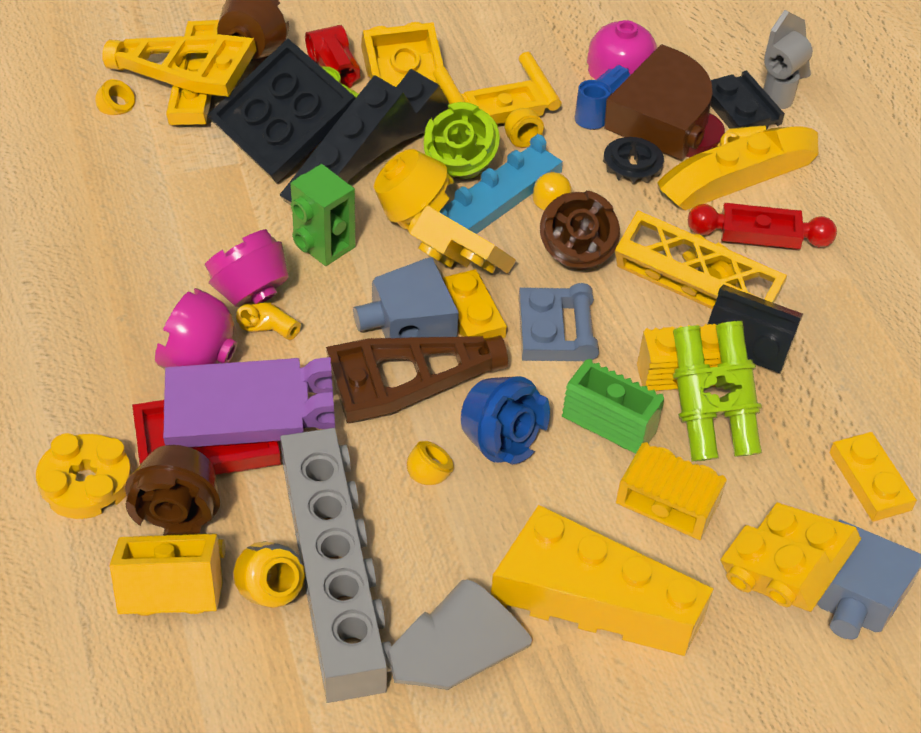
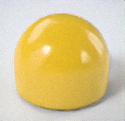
(114, 88)
(522, 126)
(549, 187)
(425, 469)

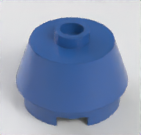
(504, 417)

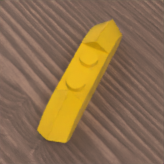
(739, 165)

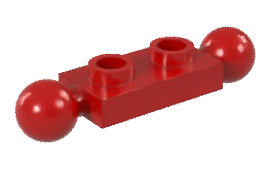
(762, 225)

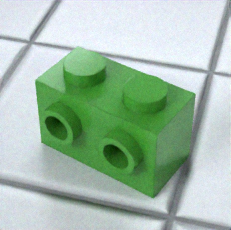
(323, 214)

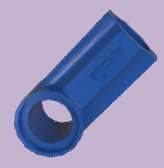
(592, 97)

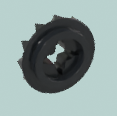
(647, 156)

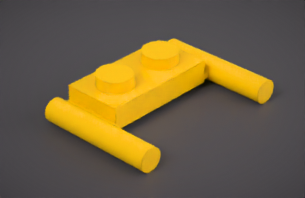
(503, 99)

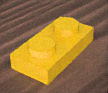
(475, 306)
(872, 476)

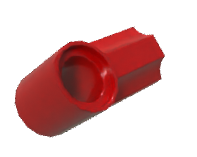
(331, 49)

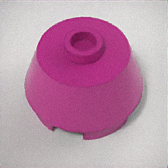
(249, 269)

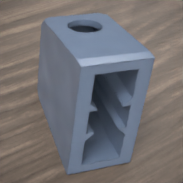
(410, 304)
(870, 585)

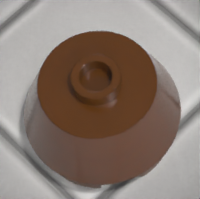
(255, 20)
(580, 229)
(173, 490)

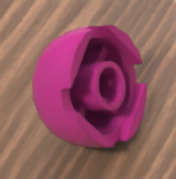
(619, 44)
(198, 332)

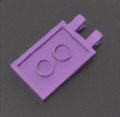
(246, 401)

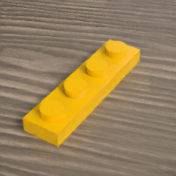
(184, 105)

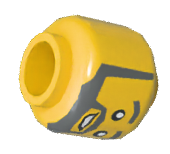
(269, 574)

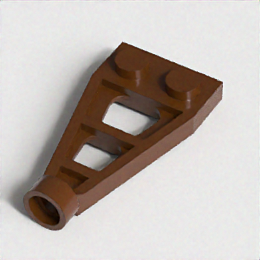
(361, 385)

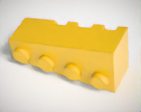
(600, 584)

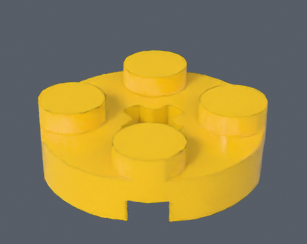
(76, 453)

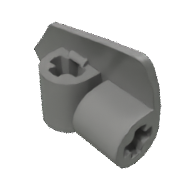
(786, 59)
(457, 640)

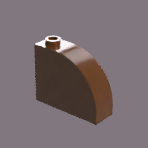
(663, 102)

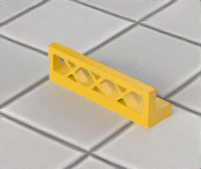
(683, 277)

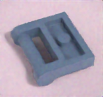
(544, 328)

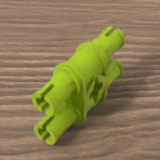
(732, 374)

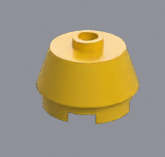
(410, 184)

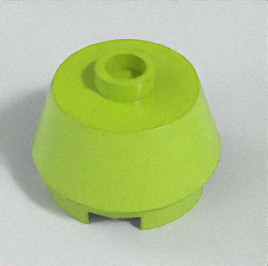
(462, 139)

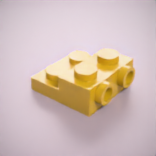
(398, 49)
(452, 242)
(790, 556)

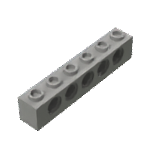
(319, 490)

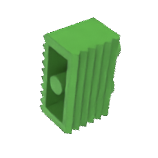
(612, 406)

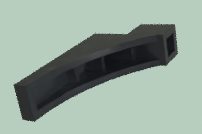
(374, 124)

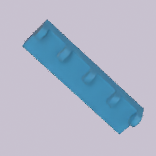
(503, 187)

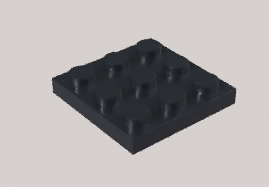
(282, 110)

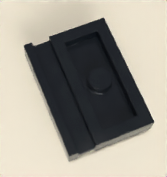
(744, 102)
(766, 325)

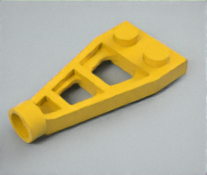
(216, 75)

